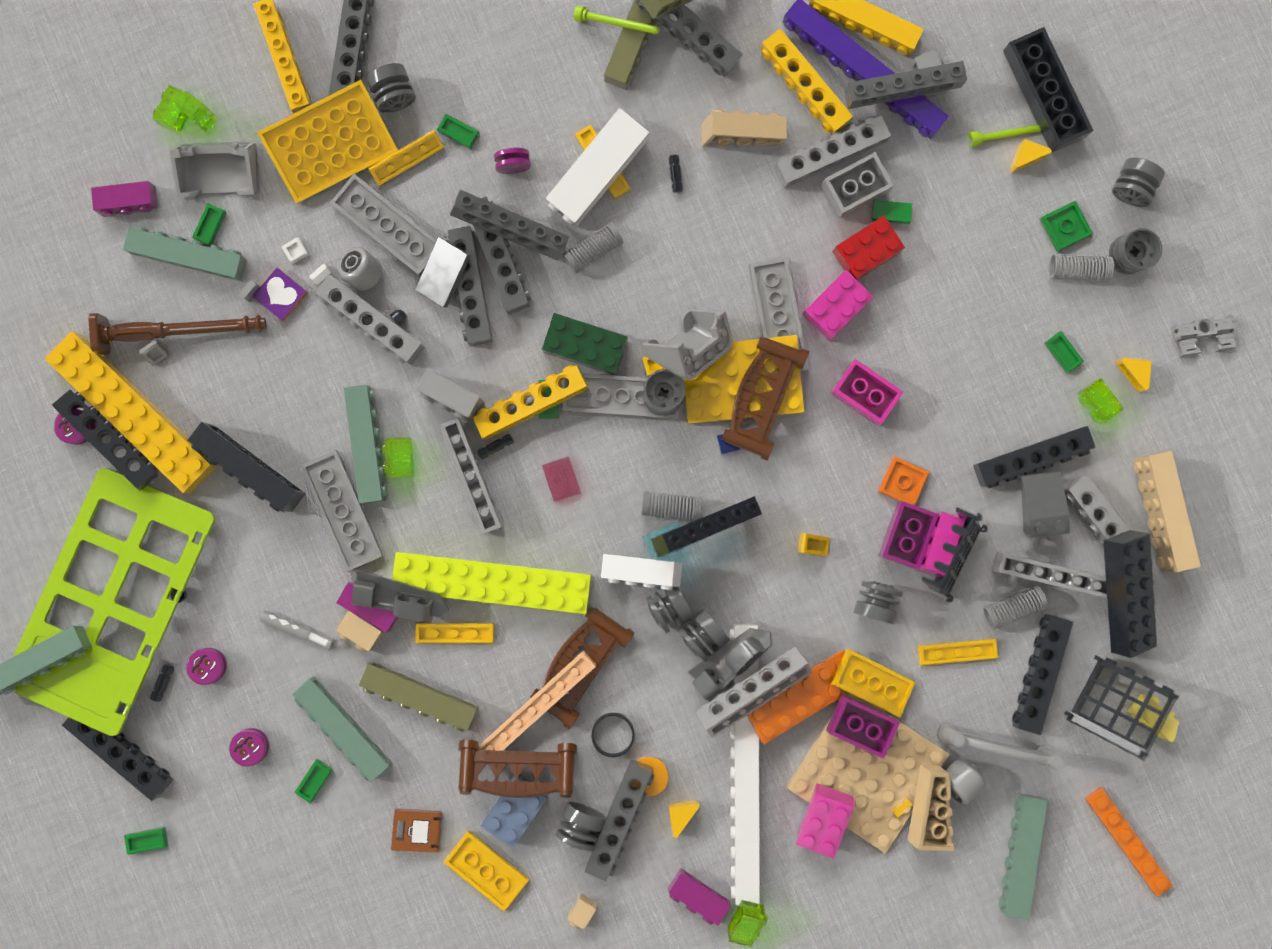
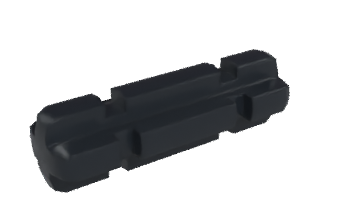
(675, 171)
(495, 446)
(162, 683)

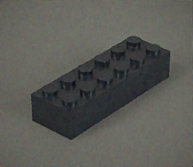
(1047, 89)
(245, 466)
(1130, 593)

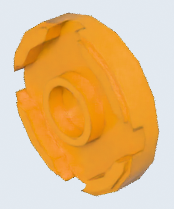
(660, 776)

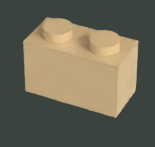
(359, 631)

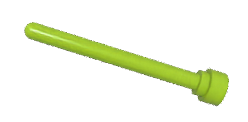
(582, 14)
(978, 137)

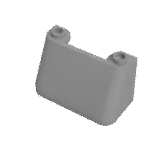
(214, 168)
(700, 344)

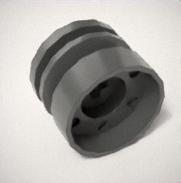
(391, 88)
(1138, 182)
(1145, 250)
(668, 383)
(878, 602)
(669, 608)
(704, 635)
(580, 829)

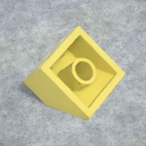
(1149, 718)

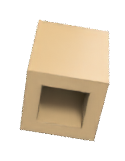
(581, 912)

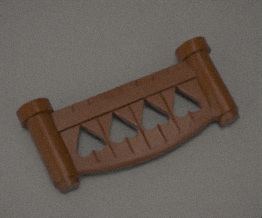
(756, 439)
(610, 635)
(474, 760)

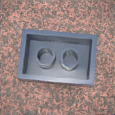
(512, 816)

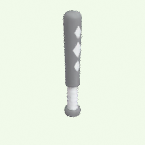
(287, 626)

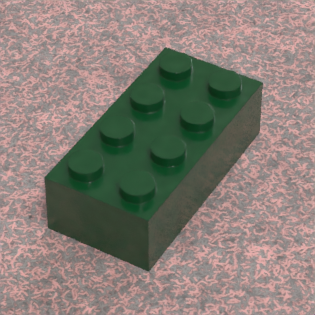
(584, 344)

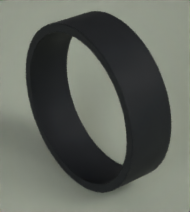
(612, 755)

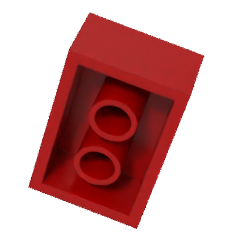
(868, 248)

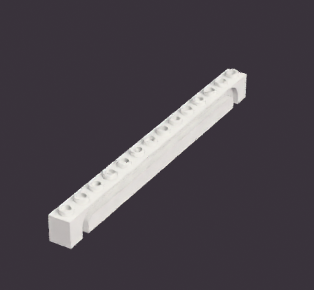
(746, 798)

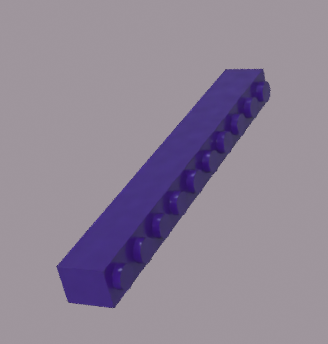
(859, 64)

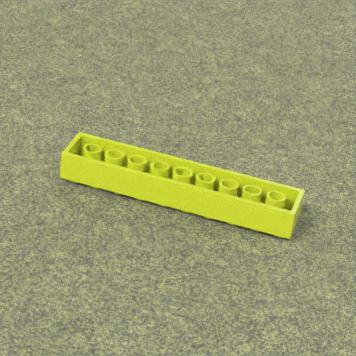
(495, 582)

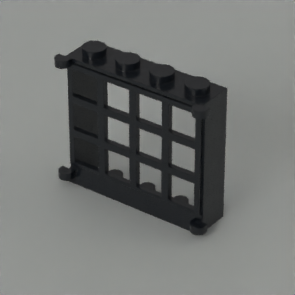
(945, 584)
(1106, 732)

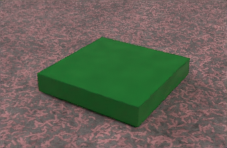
(1066, 226)

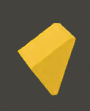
(1027, 154)
(1136, 371)
(813, 544)
(681, 814)

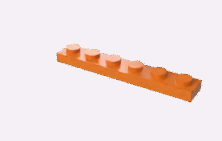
(1128, 841)

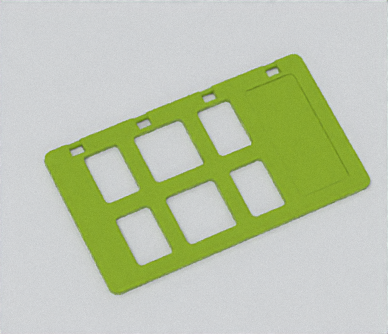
(100, 680)

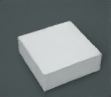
(295, 250)
(320, 274)

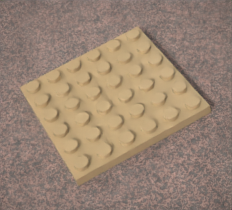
(872, 781)

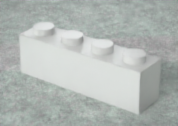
(641, 570)

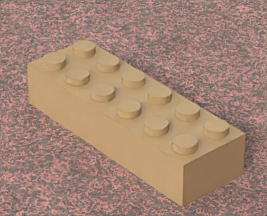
(1166, 512)

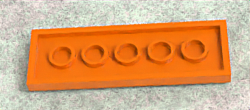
(798, 701)

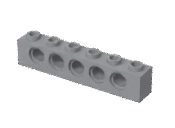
(879, 135)
(331, 287)
(471, 476)
(1096, 501)
(1050, 574)
(749, 701)

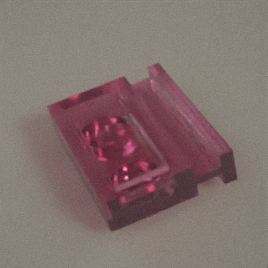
(561, 479)

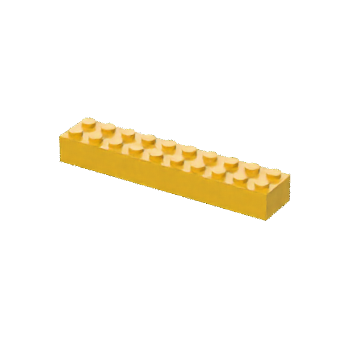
(130, 412)

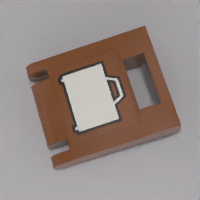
(420, 830)

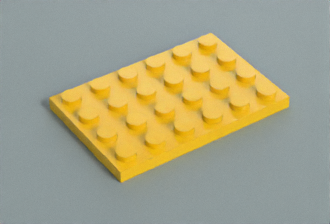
(328, 141)
(714, 390)

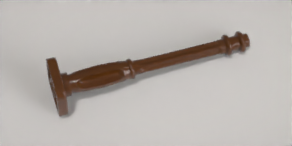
(103, 334)

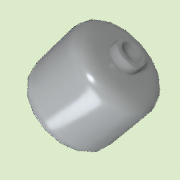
(360, 269)
(965, 781)

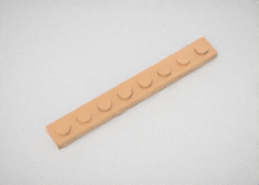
(539, 703)

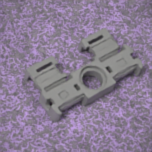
(1191, 332)

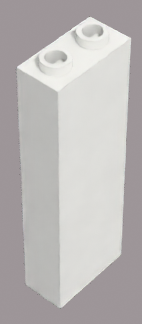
(597, 167)

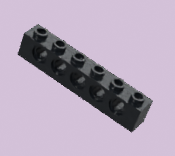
(65, 407)
(1080, 437)
(706, 527)
(1046, 684)
(122, 763)

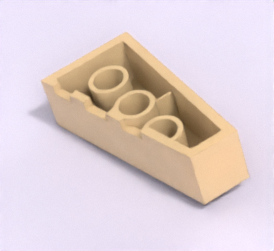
(743, 128)
(931, 811)

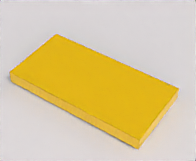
(873, 683)
(486, 870)

